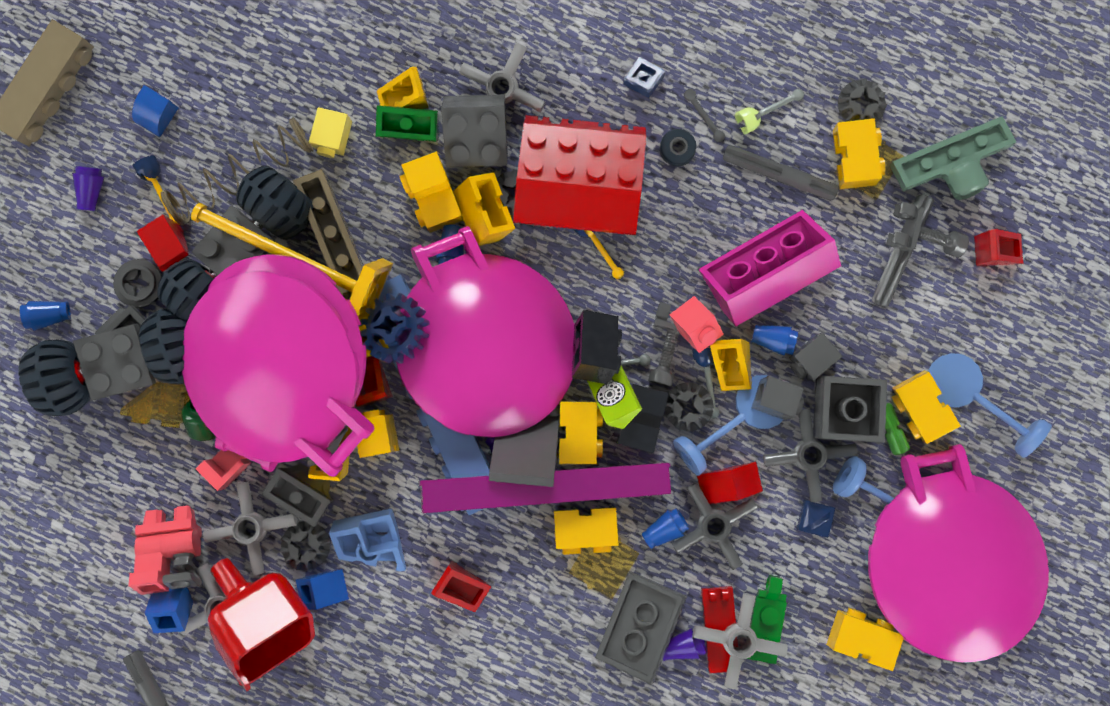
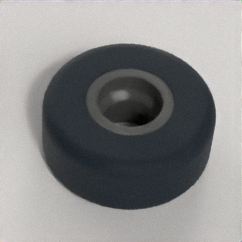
(685, 139)

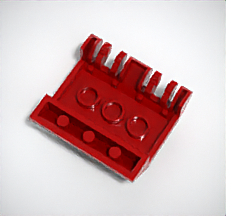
(580, 175)

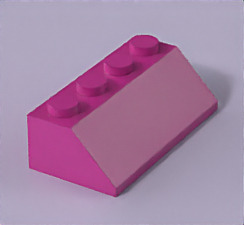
(771, 267)

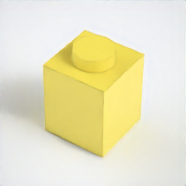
(330, 132)

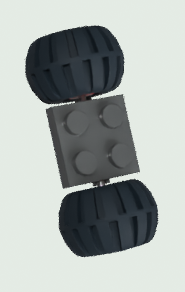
(271, 203)
(65, 375)

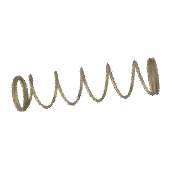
(182, 220)

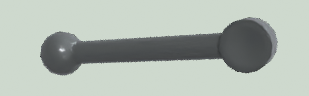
(690, 95)

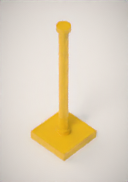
(363, 291)

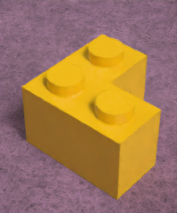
(429, 185)

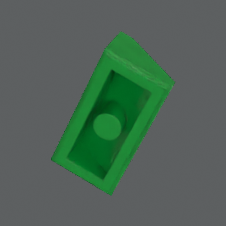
(407, 123)

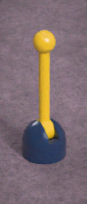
(148, 170)
(617, 272)

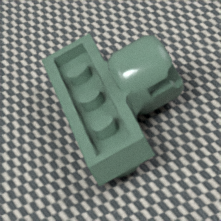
(955, 160)

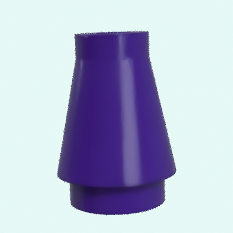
(87, 187)
(685, 647)

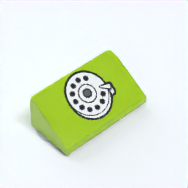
(616, 400)

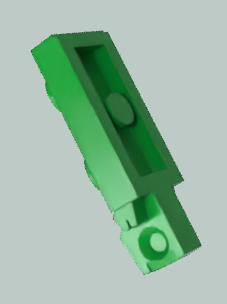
(768, 616)

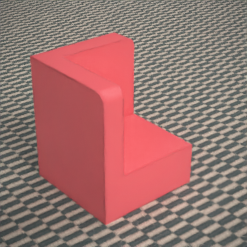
(223, 468)

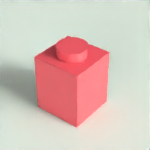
(696, 324)

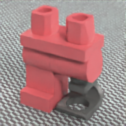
(158, 543)

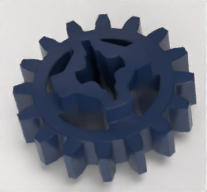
(405, 330)

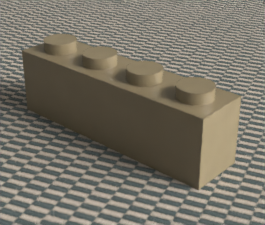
(42, 82)
(330, 227)

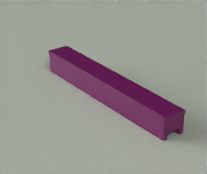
(568, 486)

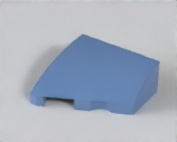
(356, 539)

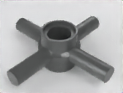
(822, 454)
(721, 537)

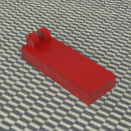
(718, 615)

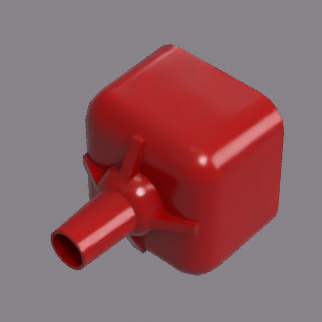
(257, 622)

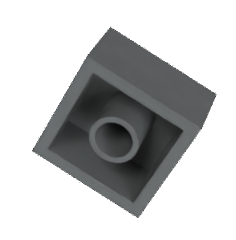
(474, 130)
(850, 409)

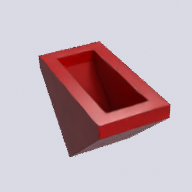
(164, 241)
(998, 248)
(375, 384)
(730, 483)
(461, 587)

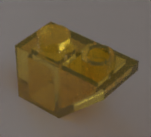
(158, 402)

